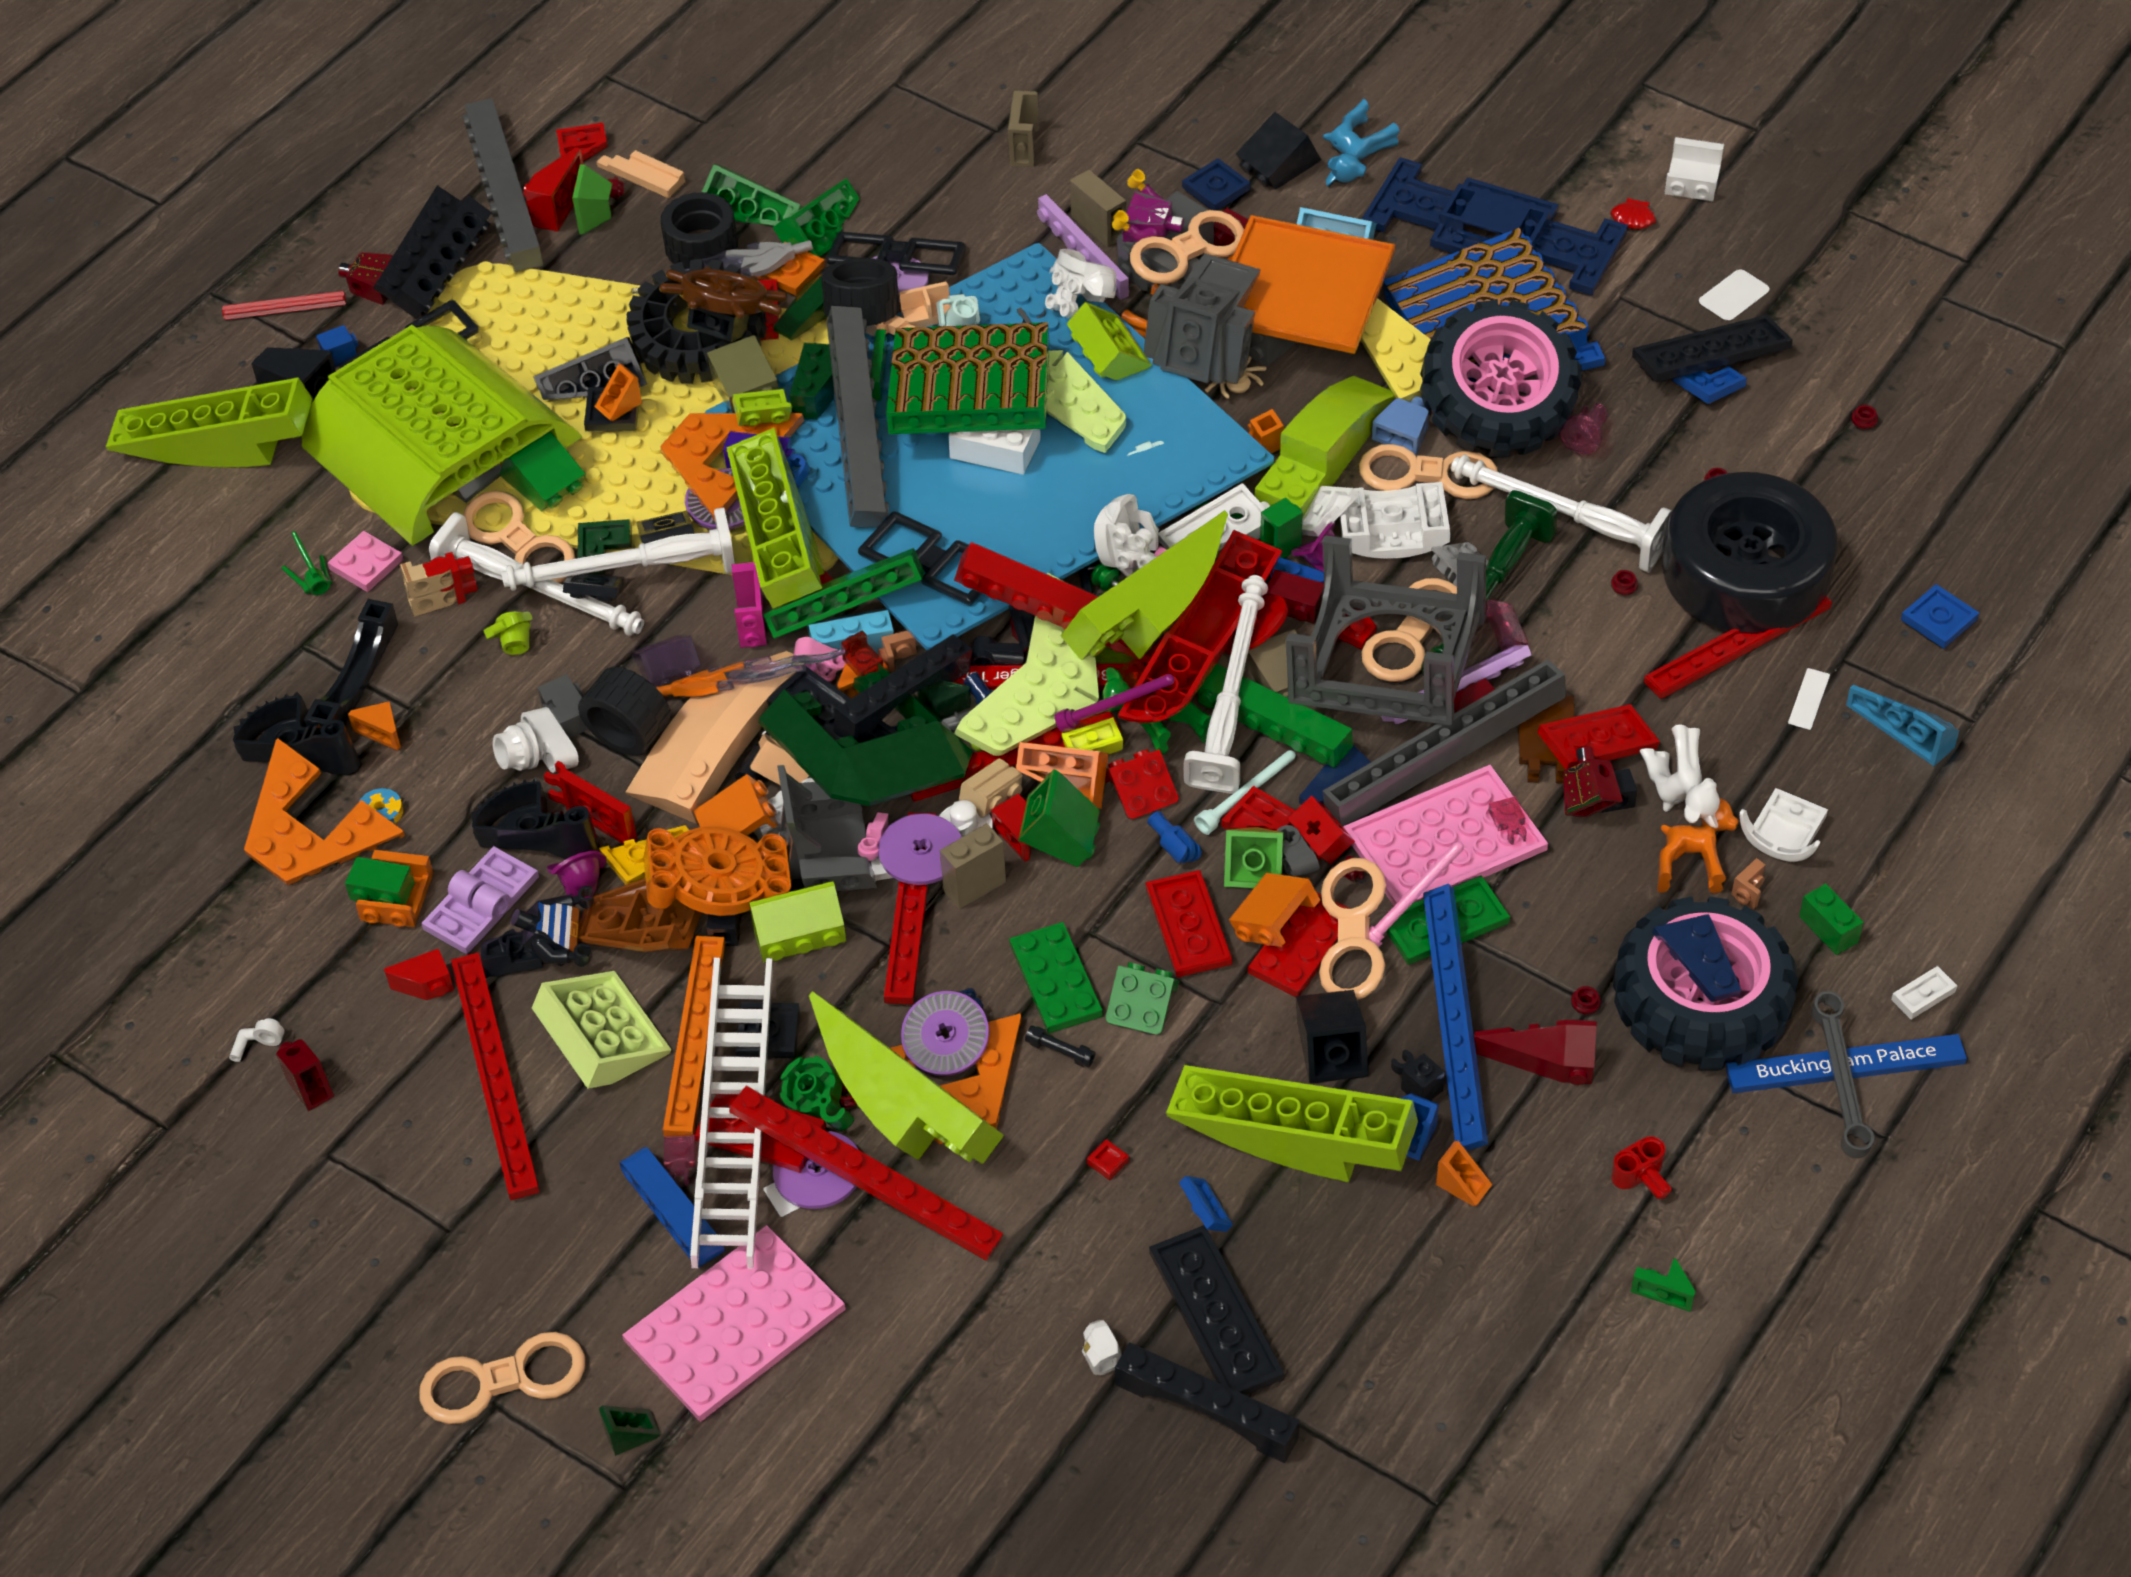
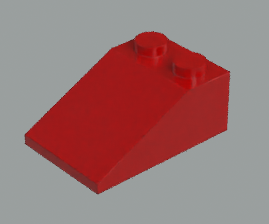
(552, 190)

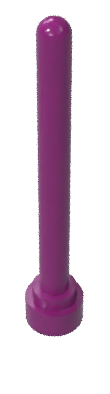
(1068, 719)

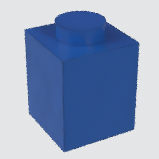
(339, 343)

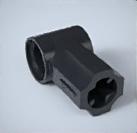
(989, 653)

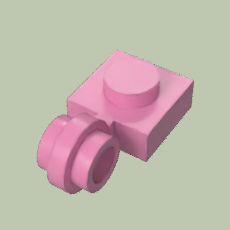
(869, 846)

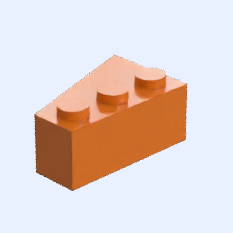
(1081, 767)

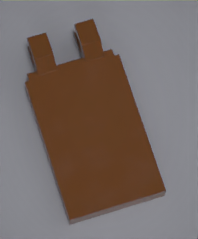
(1531, 746)

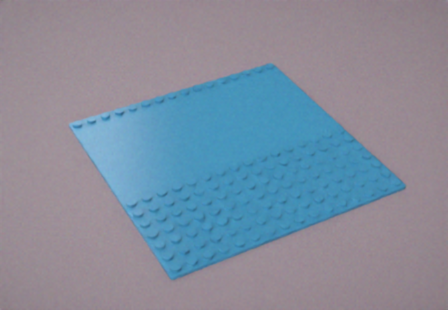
(1052, 508)

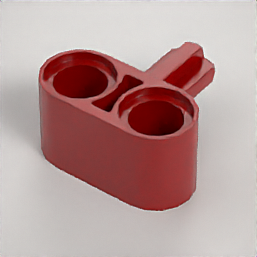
(1642, 1167)

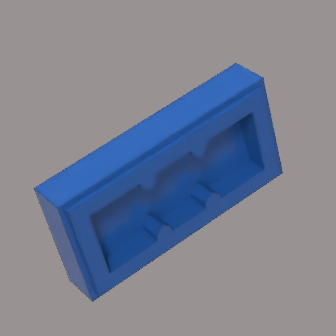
(1205, 1204)

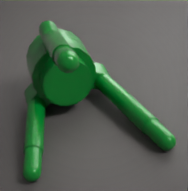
(315, 580)

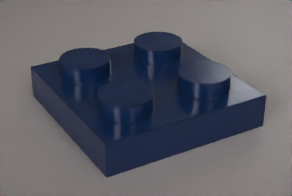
(1216, 185)

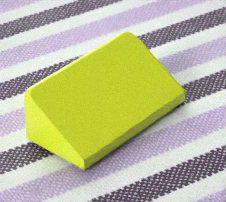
(1100, 737)

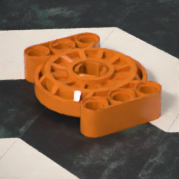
(687, 869)

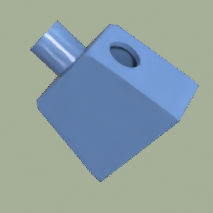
(1402, 424)

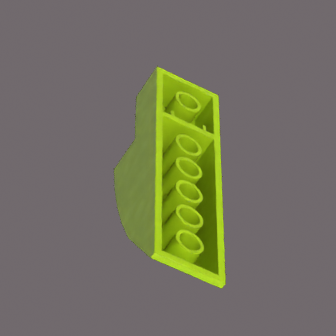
(214, 428)
(1323, 441)
(775, 519)
(1149, 599)
(897, 1095)
(1296, 1122)

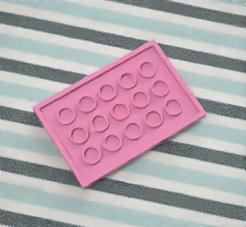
(1418, 831)
(733, 1324)

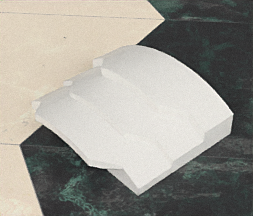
(1397, 521)

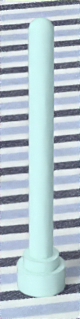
(1208, 820)

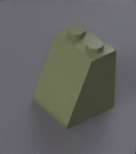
(740, 369)

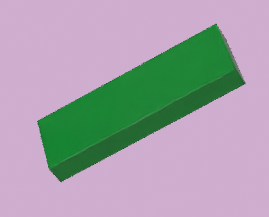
(879, 363)

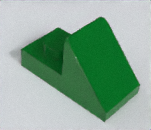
(1670, 1289)

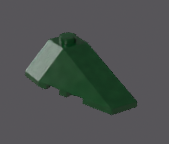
(803, 312)

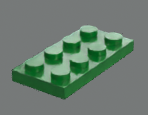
(1477, 914)
(1055, 977)

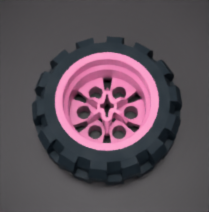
(1490, 418)
(1668, 1017)

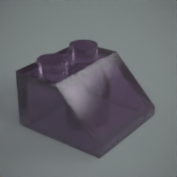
(667, 659)

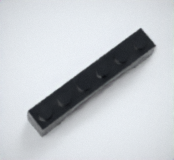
(372, 637)
(866, 710)
(1263, 1426)

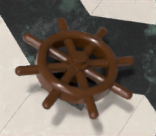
(722, 300)

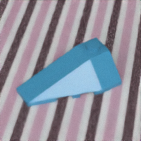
(1912, 727)

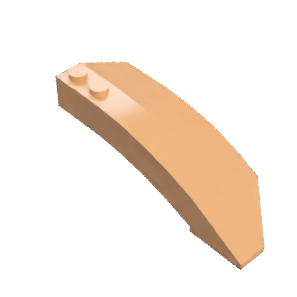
(702, 746)

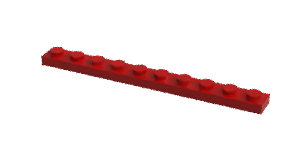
(495, 1077)
(866, 1173)

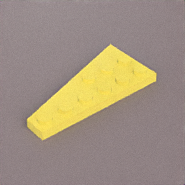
(1396, 350)

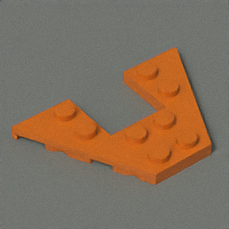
(697, 444)
(288, 846)
(986, 1091)

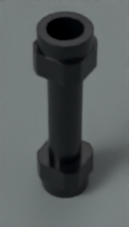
(1082, 1056)

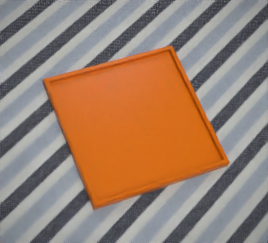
(1312, 282)

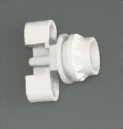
(533, 740)

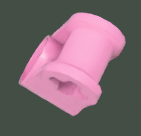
(810, 646)

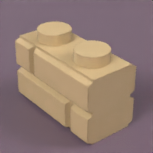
(991, 786)

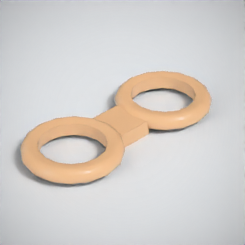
(1185, 247)
(1423, 469)
(515, 534)
(1410, 633)
(1353, 926)
(502, 1377)

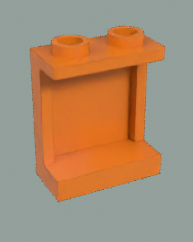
(739, 807)
(1270, 907)
(399, 914)

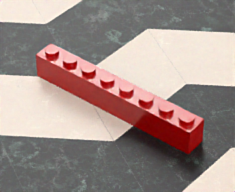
(1028, 590)

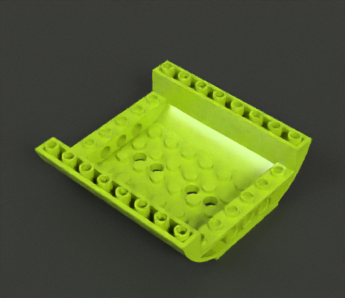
(393, 443)

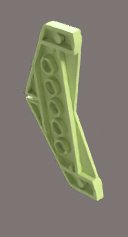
(1081, 403)
(1031, 696)

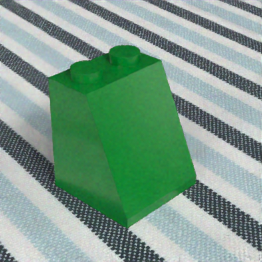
(543, 472)
(1060, 820)

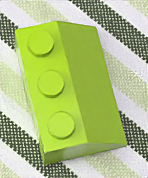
(1107, 342)
(798, 922)

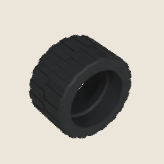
(693, 213)
(863, 285)
(624, 710)

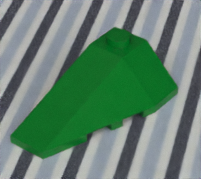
(748, 198)
(819, 218)

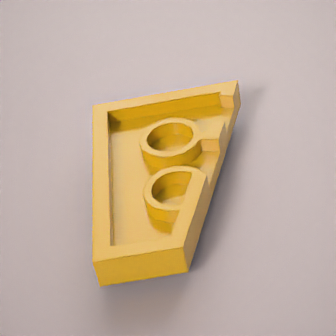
(628, 859)

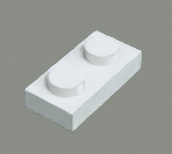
(1924, 992)

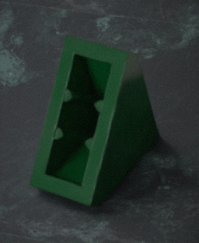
(628, 1427)

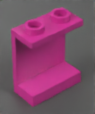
(749, 620)

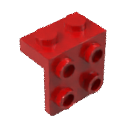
(1142, 783)

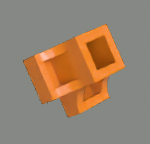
(1267, 430)

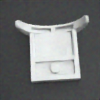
(1785, 827)

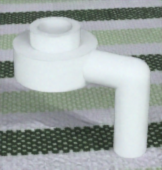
(266, 1032)

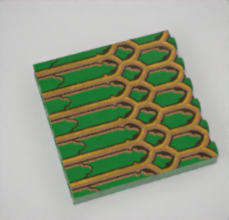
(969, 378)

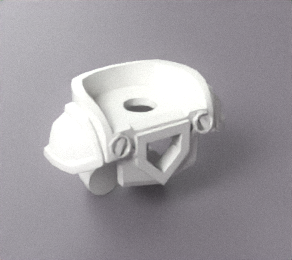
(1078, 277)
(1120, 539)

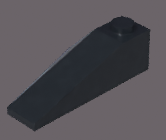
(589, 370)

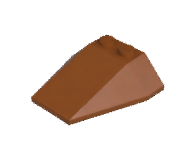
(629, 922)

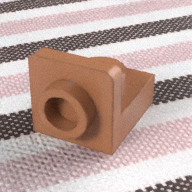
(897, 646)
(1747, 884)

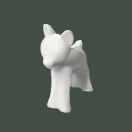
(1686, 784)

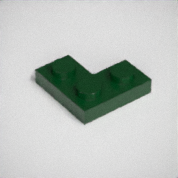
(603, 535)

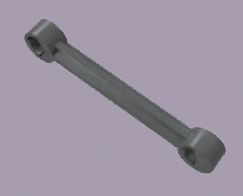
(1842, 1074)

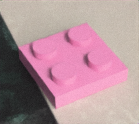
(365, 561)

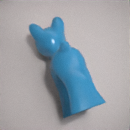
(1353, 148)

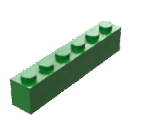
(846, 592)
(1282, 721)

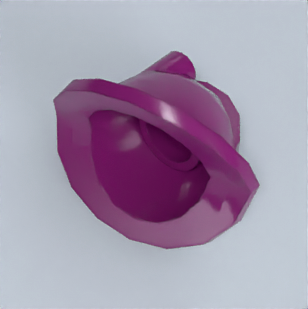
(1313, 550)
(579, 871)

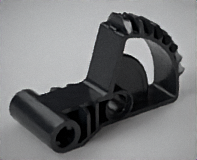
(323, 746)
(531, 825)

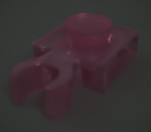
(1508, 816)
(679, 1154)

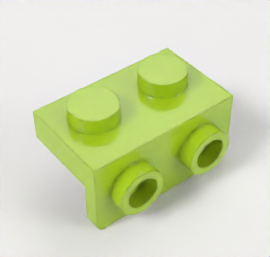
(761, 407)

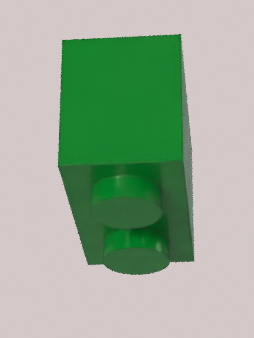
(1282, 526)
(379, 881)
(1831, 919)

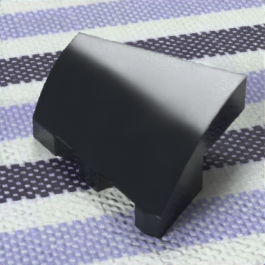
(507, 955)

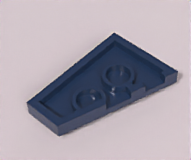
(1328, 775)
(1702, 954)

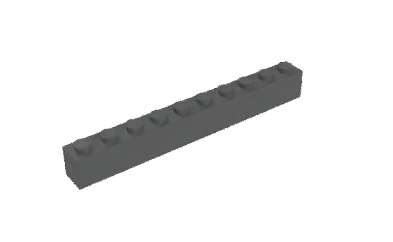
(502, 185)
(856, 417)
(1445, 744)

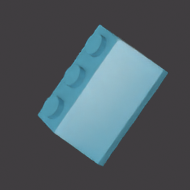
(1336, 223)
(835, 630)

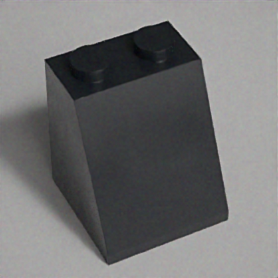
(1277, 152)
(287, 363)
(1332, 1036)

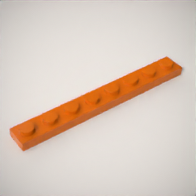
(692, 1040)

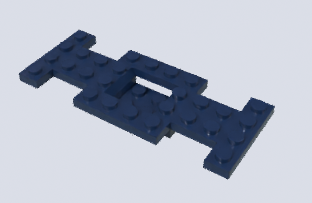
(1499, 212)

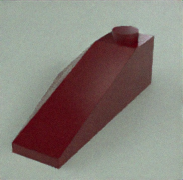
(1554, 1052)

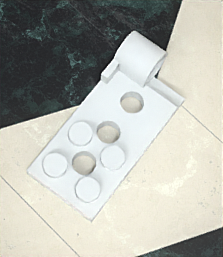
(1234, 501)

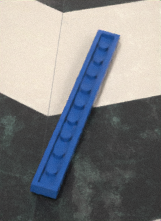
(1455, 1018)

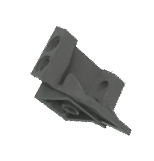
(1203, 324)
(823, 837)

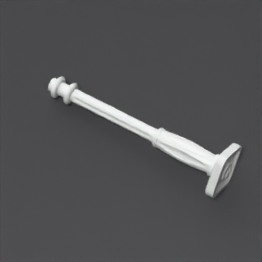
(1606, 521)
(455, 538)
(662, 551)
(1214, 768)

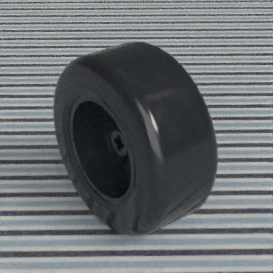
(1749, 518)

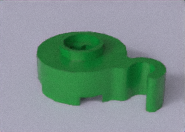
(824, 1095)

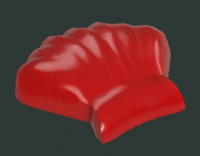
(1634, 214)

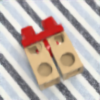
(438, 583)

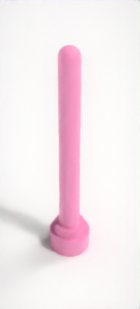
(1376, 933)

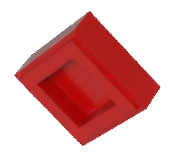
(1108, 1159)

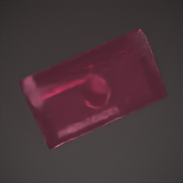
(1505, 624)

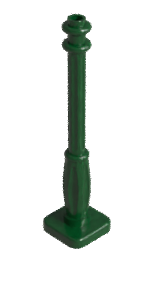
(1526, 519)

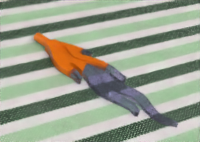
(744, 672)

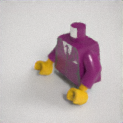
(1147, 213)

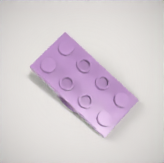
(479, 899)

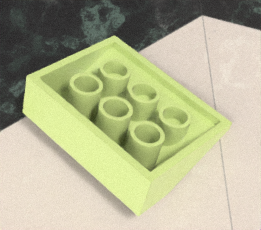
(599, 1027)

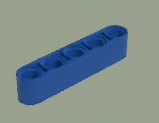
(667, 1202)

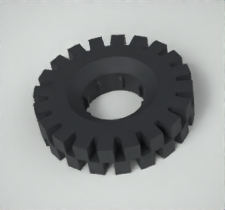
(671, 349)

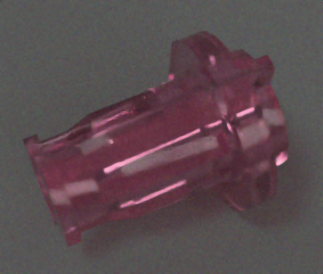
(1583, 431)

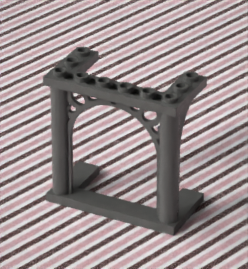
(1442, 671)

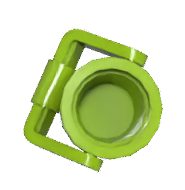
(512, 630)

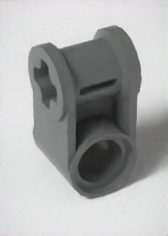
(1297, 856)

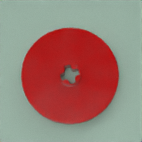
(1267, 621)

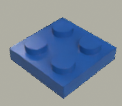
(1940, 616)

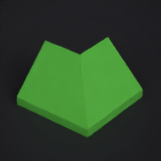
(591, 199)
(1251, 855)

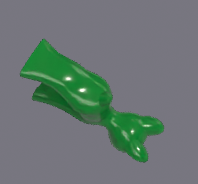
(1156, 731)

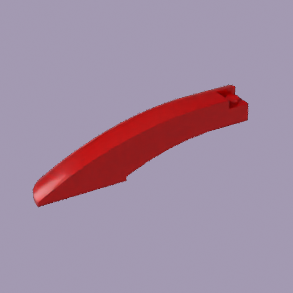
(1202, 630)

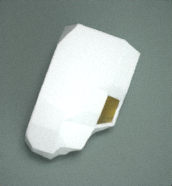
(1100, 1348)

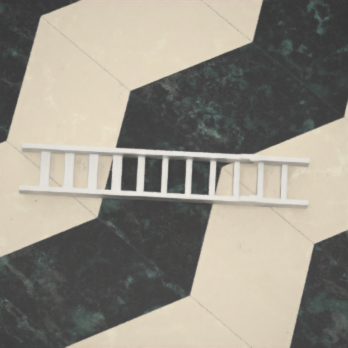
(731, 1064)

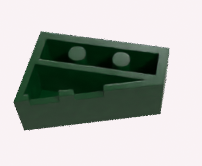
(813, 381)

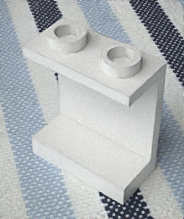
(1694, 169)

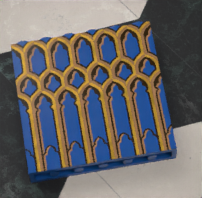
(1491, 270)

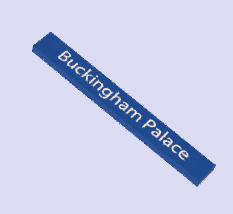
(1863, 1062)

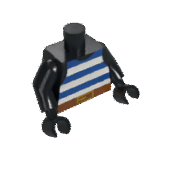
(552, 928)

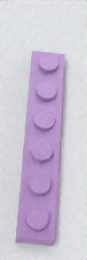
(1077, 240)
(1486, 669)

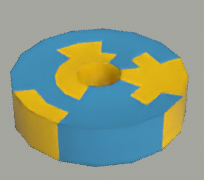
(387, 800)

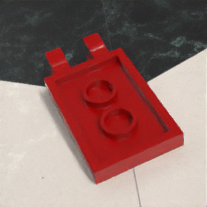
(606, 812)

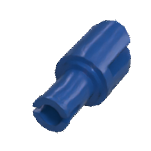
(1175, 839)

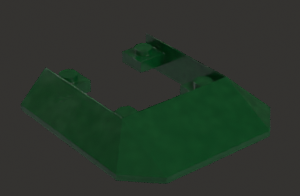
(873, 771)

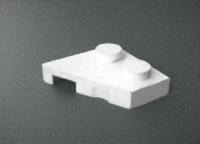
(1326, 508)

